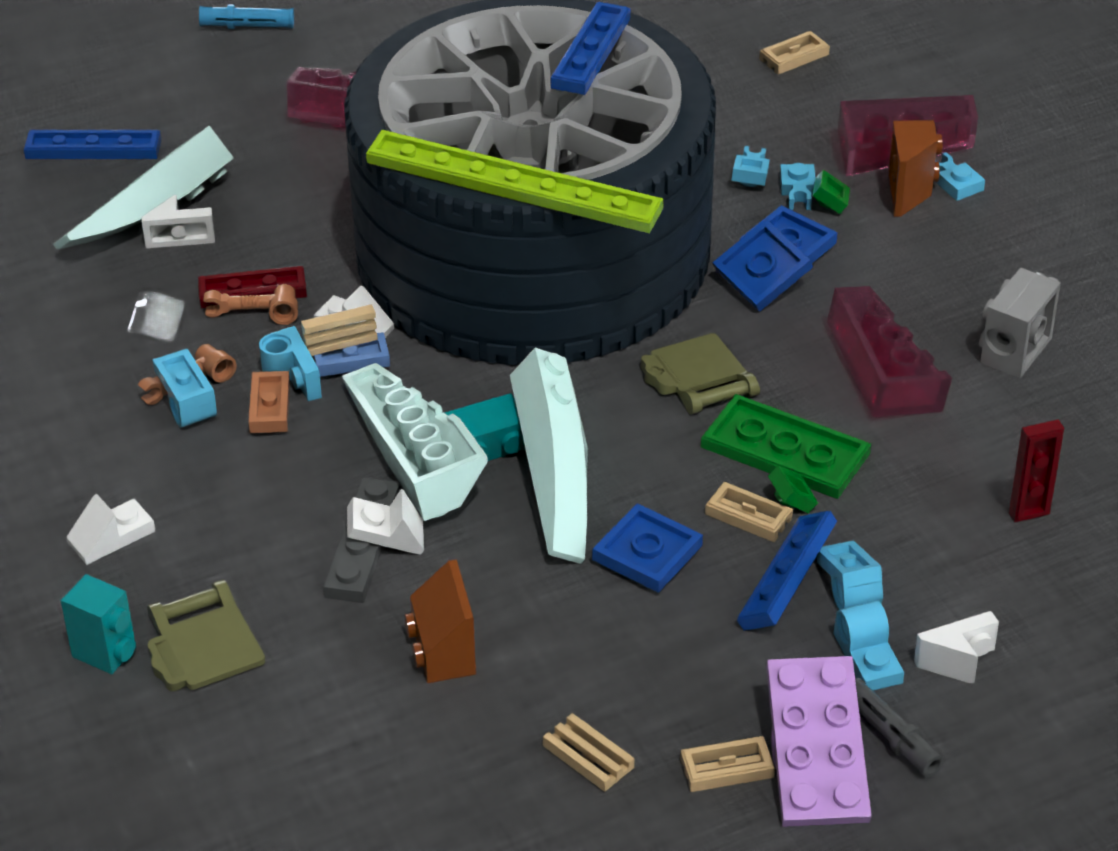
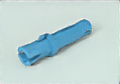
(248, 17)

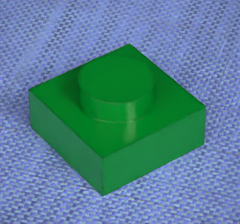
(831, 192)
(792, 490)

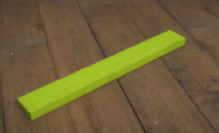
(515, 181)

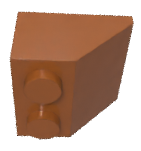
(913, 163)
(442, 626)

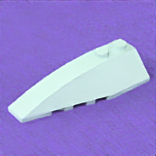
(176, 174)
(422, 445)
(554, 450)

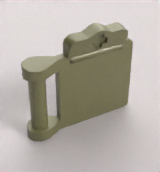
(695, 367)
(203, 646)

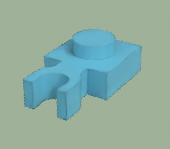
(751, 168)
(959, 179)
(797, 182)

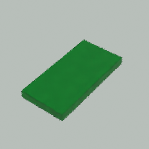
(774, 438)

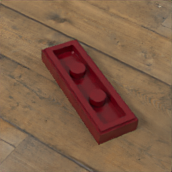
(253, 282)
(1036, 470)

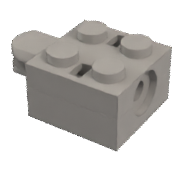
(1019, 322)

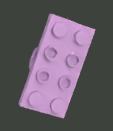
(817, 741)

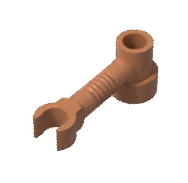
(281, 304)
(213, 362)

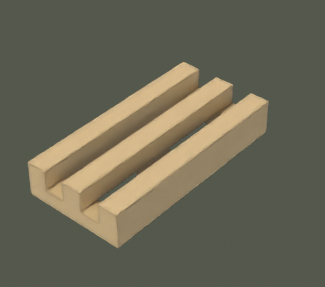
(794, 52)
(339, 335)
(745, 515)
(594, 748)
(728, 769)

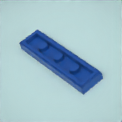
(590, 48)
(92, 144)
(786, 571)

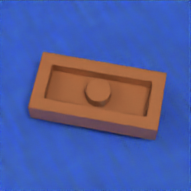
(269, 402)

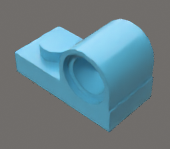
(287, 352)
(187, 388)
(853, 573)
(864, 636)

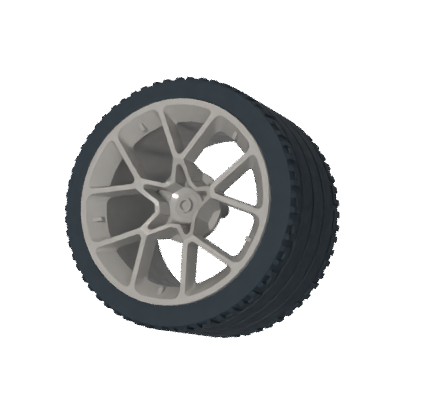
(507, 274)

